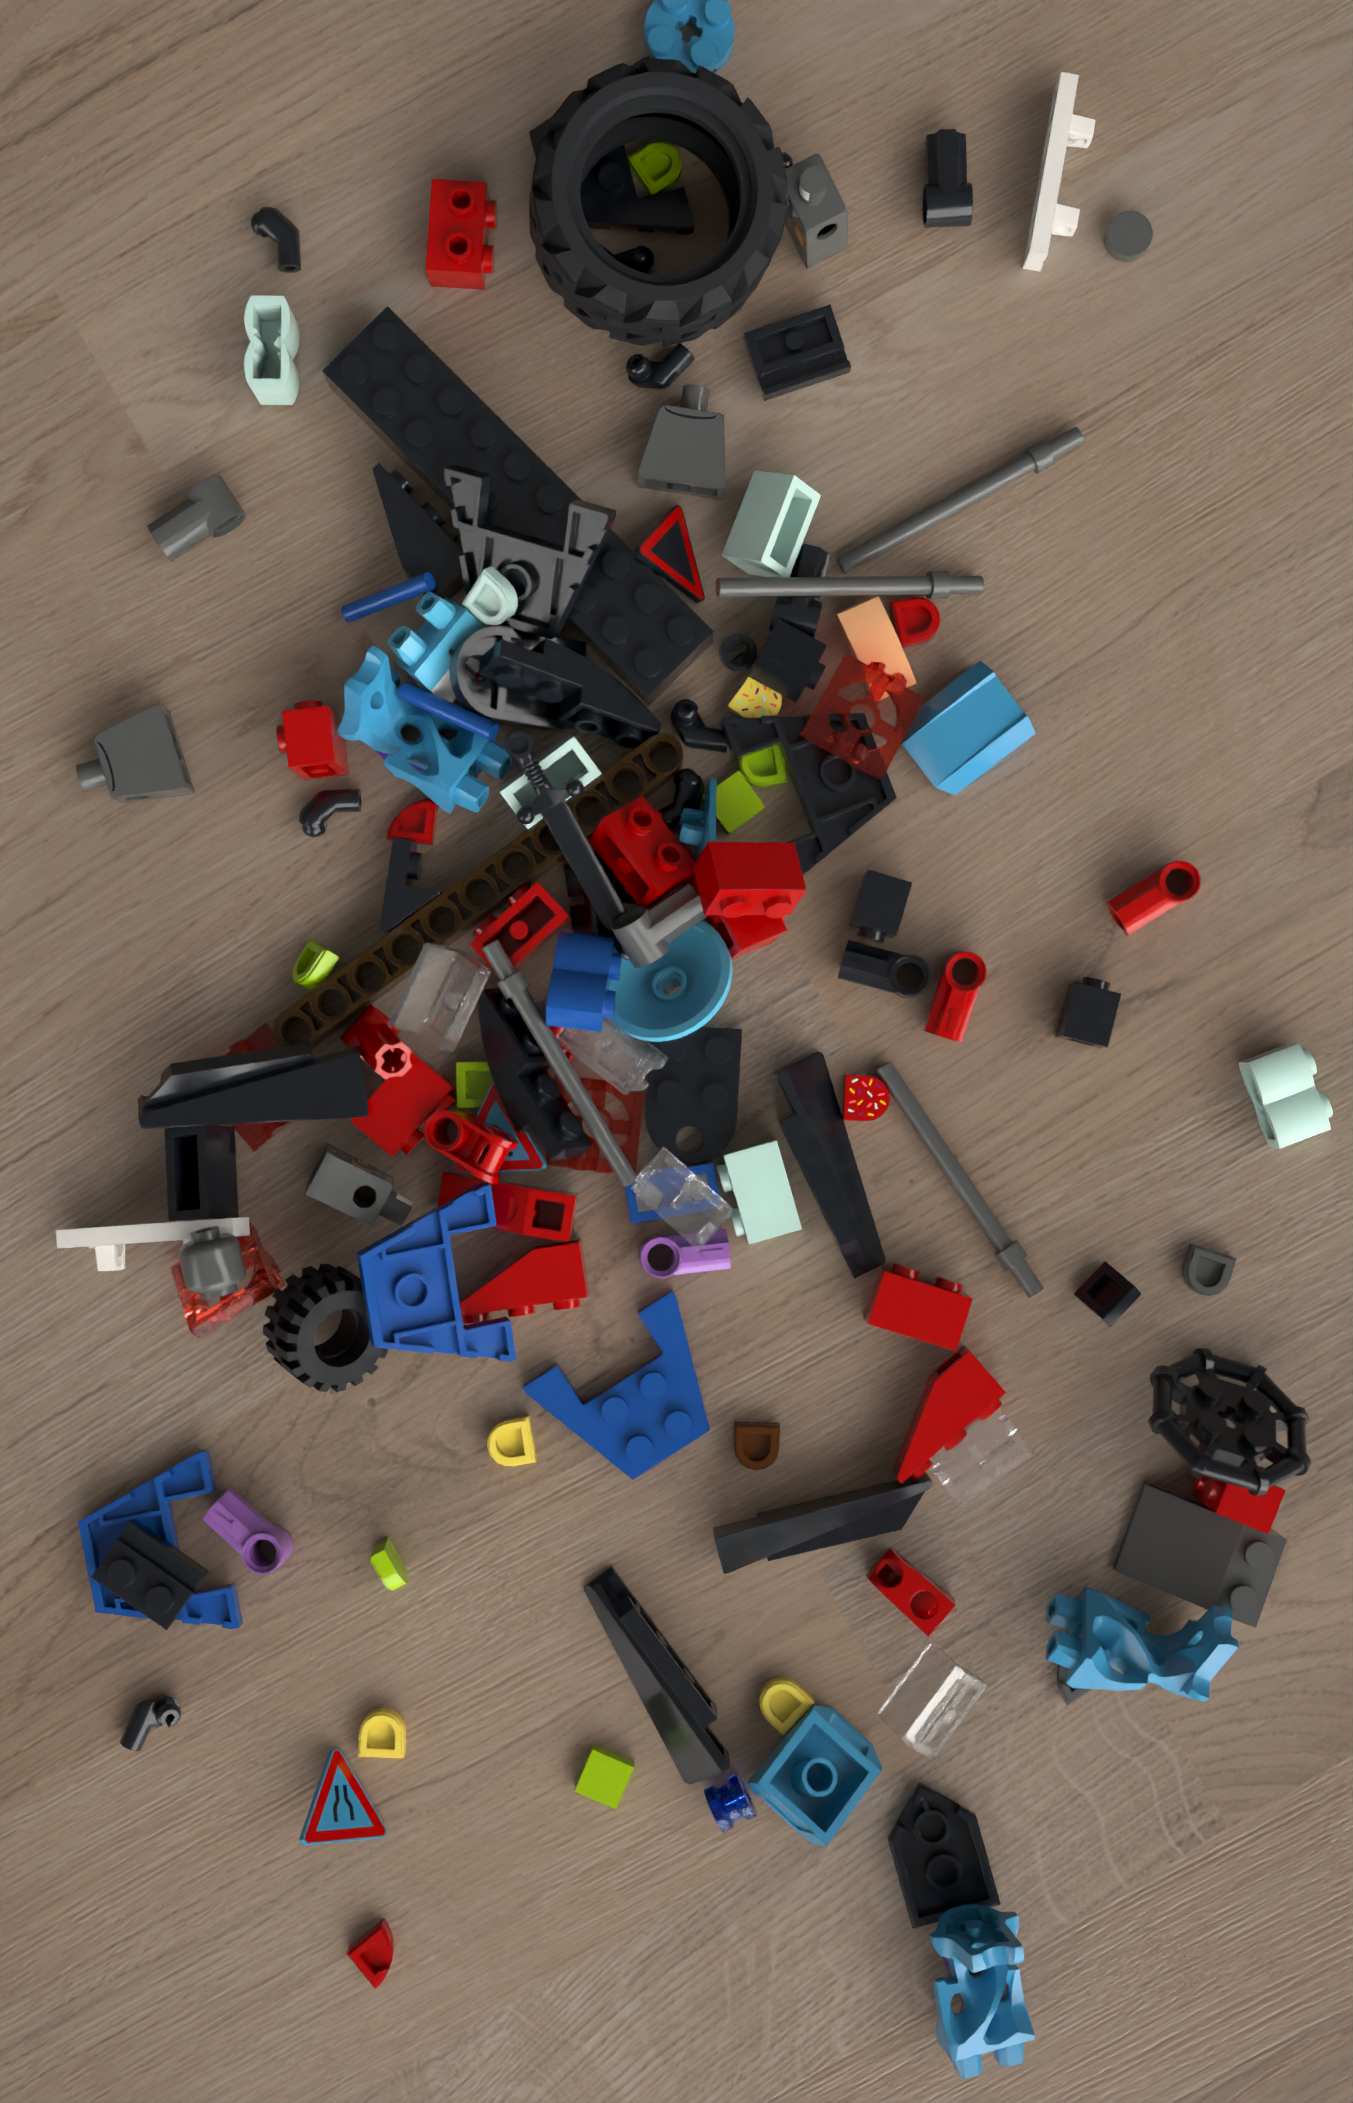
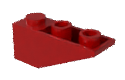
(521, 1207)
(541, 1276)
(949, 1403)

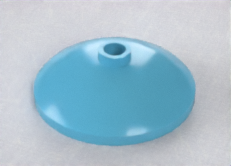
(695, 963)

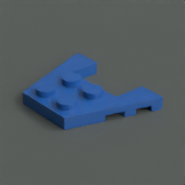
(414, 1289)
(643, 1413)
(153, 1509)

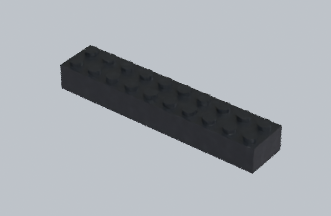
(441, 422)

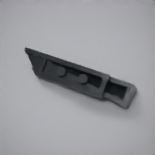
(257, 1088)
(828, 1162)
(819, 1523)
(662, 1680)

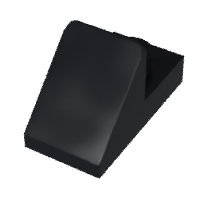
(400, 898)

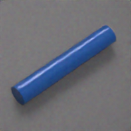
(388, 597)
(448, 711)

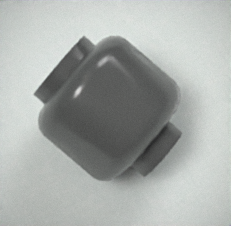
(212, 1263)

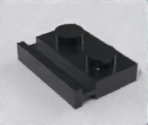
(797, 352)
(149, 1574)

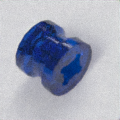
(730, 1802)

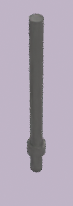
(1036, 459)
(933, 585)
(514, 986)
(1009, 1252)

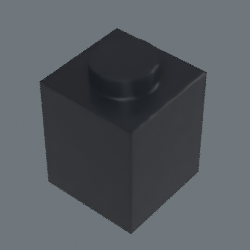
(789, 661)
(879, 906)
(1088, 1013)

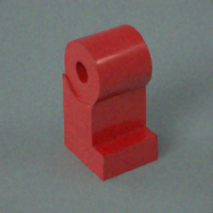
(911, 1591)

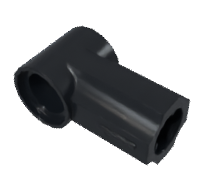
(946, 191)
(803, 611)
(878, 969)

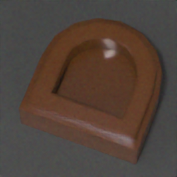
(756, 1443)

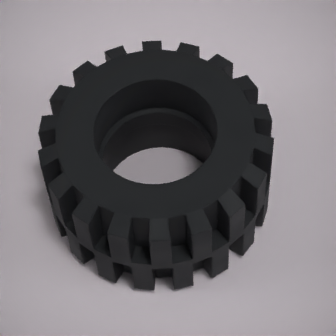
(299, 1314)

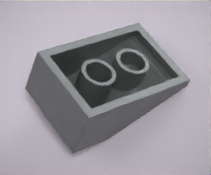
(1199, 1554)

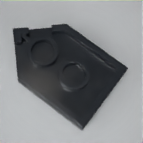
(940, 1857)

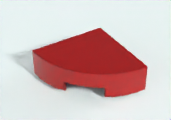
(415, 823)
(374, 1953)

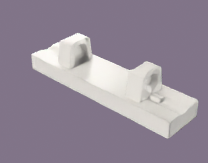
(1062, 131)
(111, 1240)

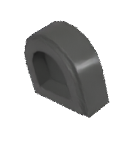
(1207, 1270)

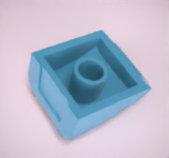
(966, 730)
(817, 1774)

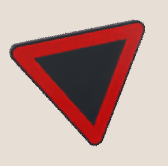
(671, 555)

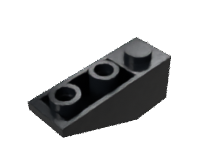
(418, 535)

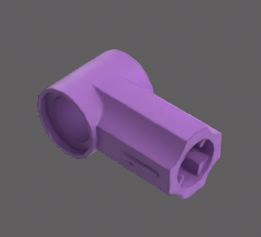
(685, 1257)
(244, 1528)

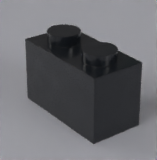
(201, 1173)

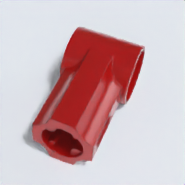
(1151, 897)
(953, 1001)
(379, 1043)

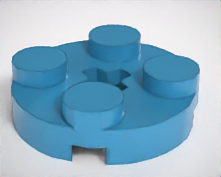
(711, 19)

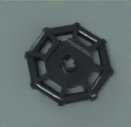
(1225, 1451)

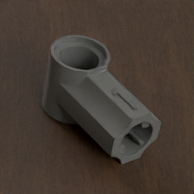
(205, 513)
(648, 930)

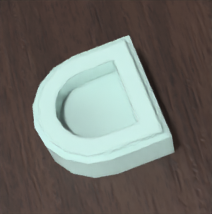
(492, 598)

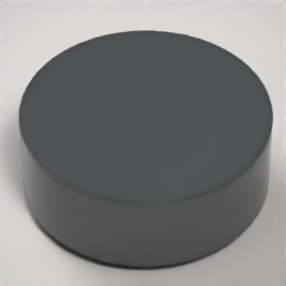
(1128, 236)

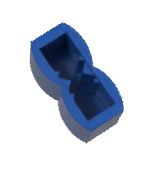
(581, 981)

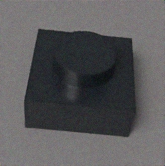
(1107, 1294)

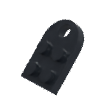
(499, 702)
(696, 1090)

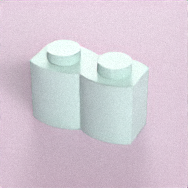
(272, 348)
(1286, 1095)

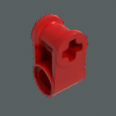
(478, 1145)

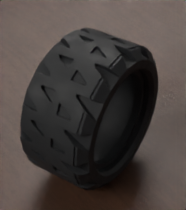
(680, 108)

